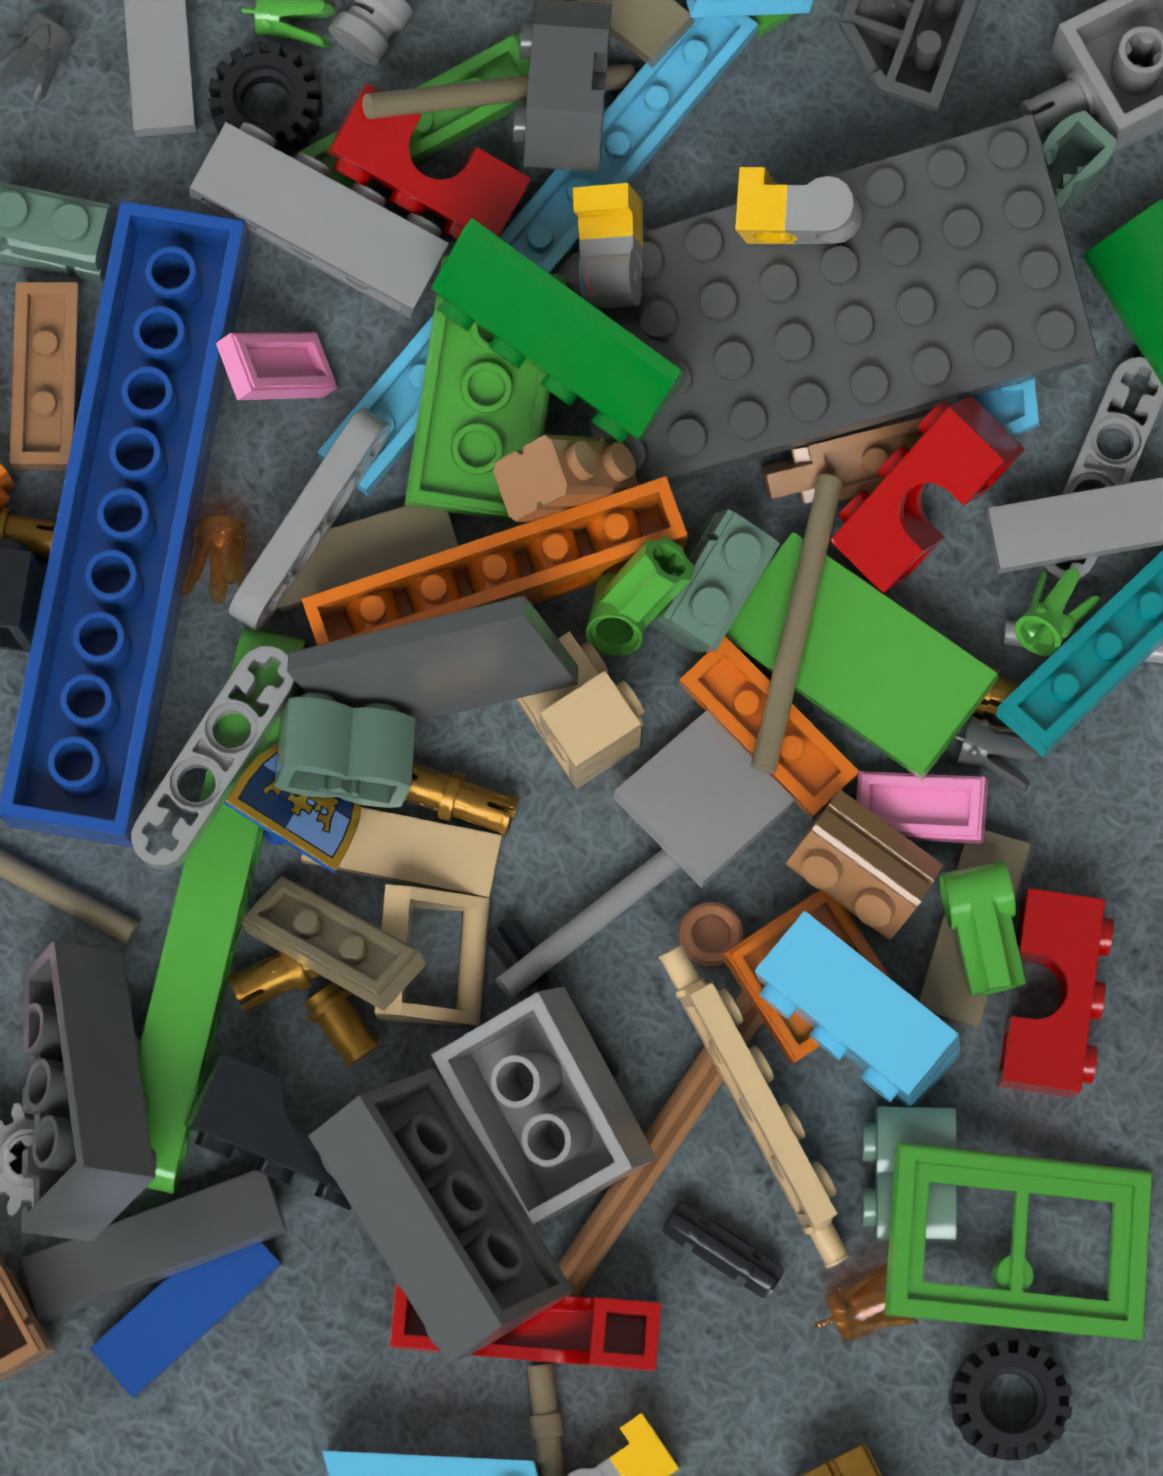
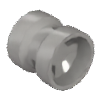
(368, 26)

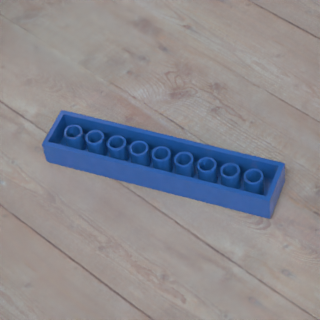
(125, 525)

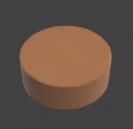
(709, 932)

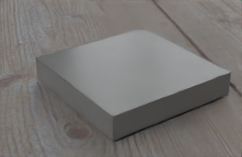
(703, 799)

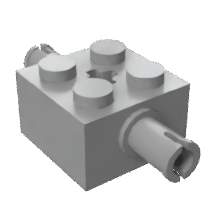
(1098, 72)

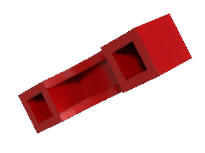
(569, 1332)

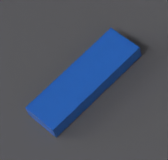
(180, 1315)

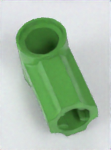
(634, 595)
(981, 910)

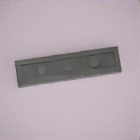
(153, 1245)

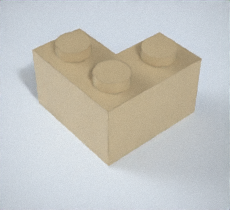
(589, 722)

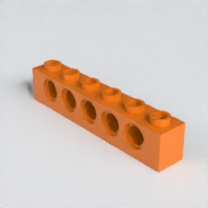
(526, 560)

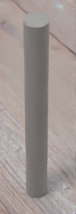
(586, 924)

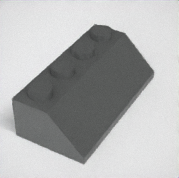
(439, 1213)

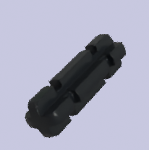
(723, 1249)

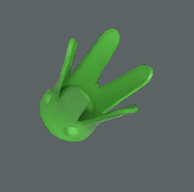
(272, 19)
(1044, 624)

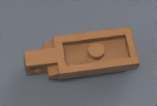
(849, 456)

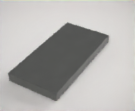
(441, 662)

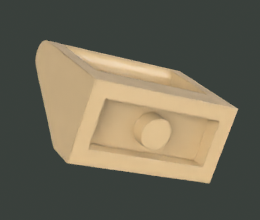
(397, 922)

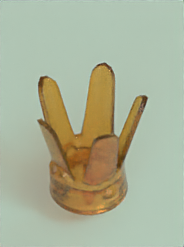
(225, 544)
(862, 1307)

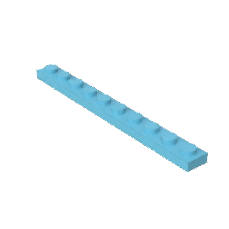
(547, 226)

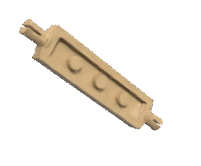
(772, 1125)

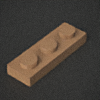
(45, 374)

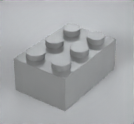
(544, 1104)

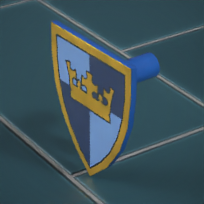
(309, 824)

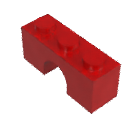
(380, 153)
(888, 529)
(1066, 938)

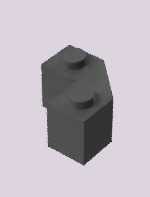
(565, 85)

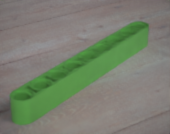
(202, 942)

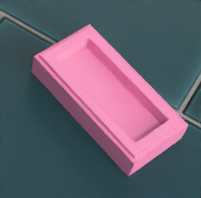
(276, 365)
(927, 809)

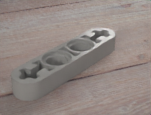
(1091, 464)
(309, 519)
(206, 753)

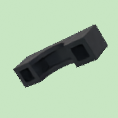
(247, 1112)

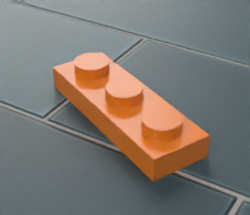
(736, 697)

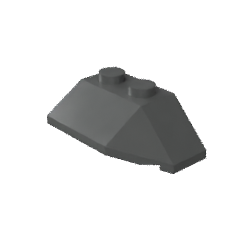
(909, 44)

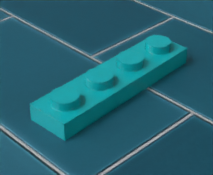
(1089, 663)

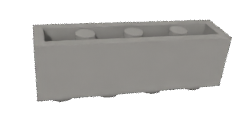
(318, 218)

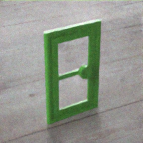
(1012, 1274)

